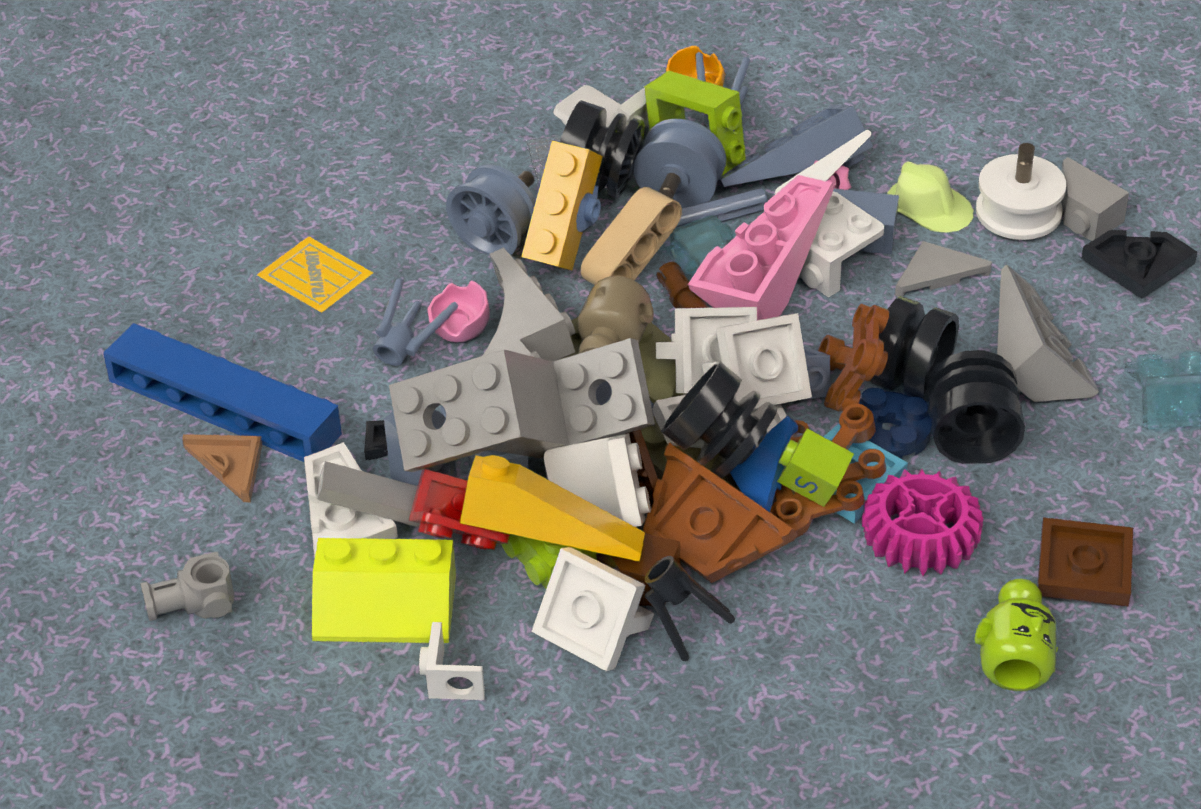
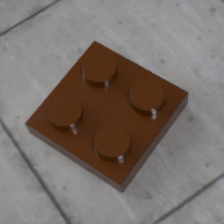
(1085, 561)

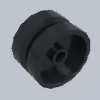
(915, 345)

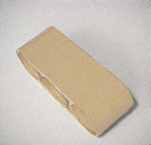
(632, 236)

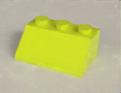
(382, 589)

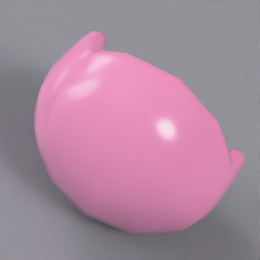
(470, 316)

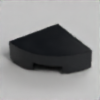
(375, 440)

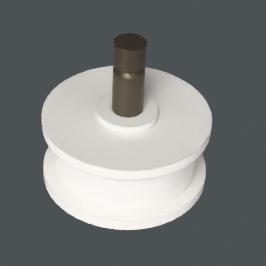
(1021, 195)

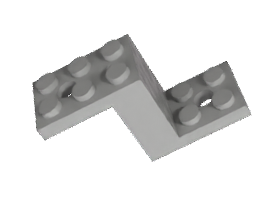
(520, 404)

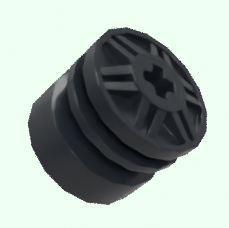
(615, 143)
(975, 407)
(719, 420)

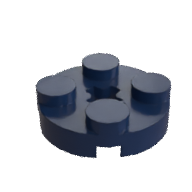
(907, 413)

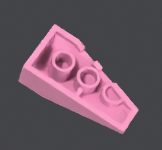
(766, 255)

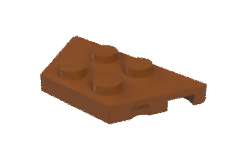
(711, 519)

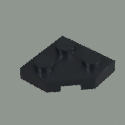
(1139, 262)

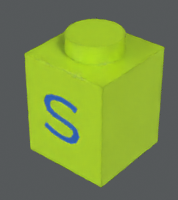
(814, 466)

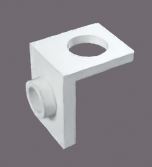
(438, 674)

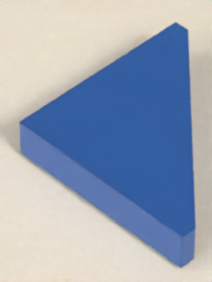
(761, 471)

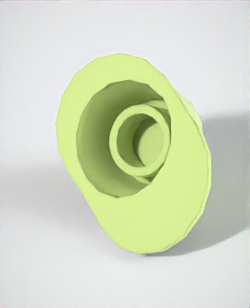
(930, 200)

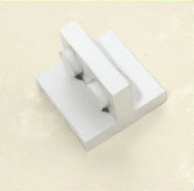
(697, 340)
(767, 358)
(590, 609)

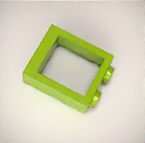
(673, 91)

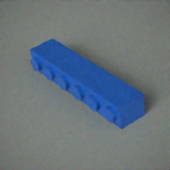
(222, 392)

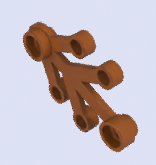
(861, 361)
(856, 426)

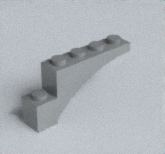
(529, 318)

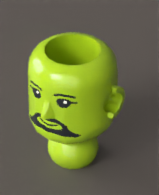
(1018, 638)

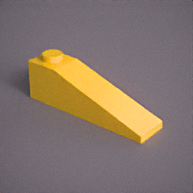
(527, 505)

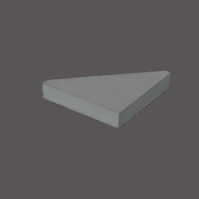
(939, 268)

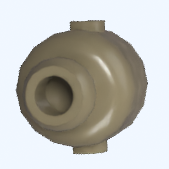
(614, 312)

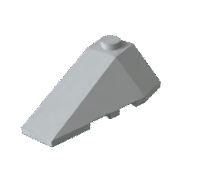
(1037, 346)

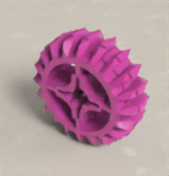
(920, 532)

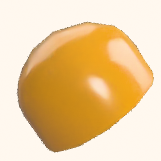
(685, 63)

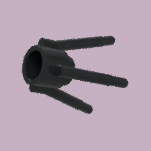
(674, 585)

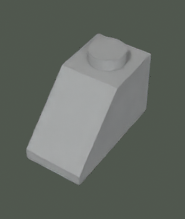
(1091, 202)

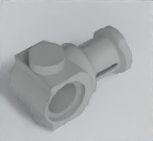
(200, 589)

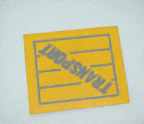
(315, 274)

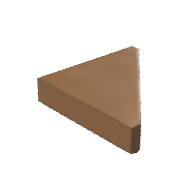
(229, 459)

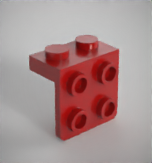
(439, 511)

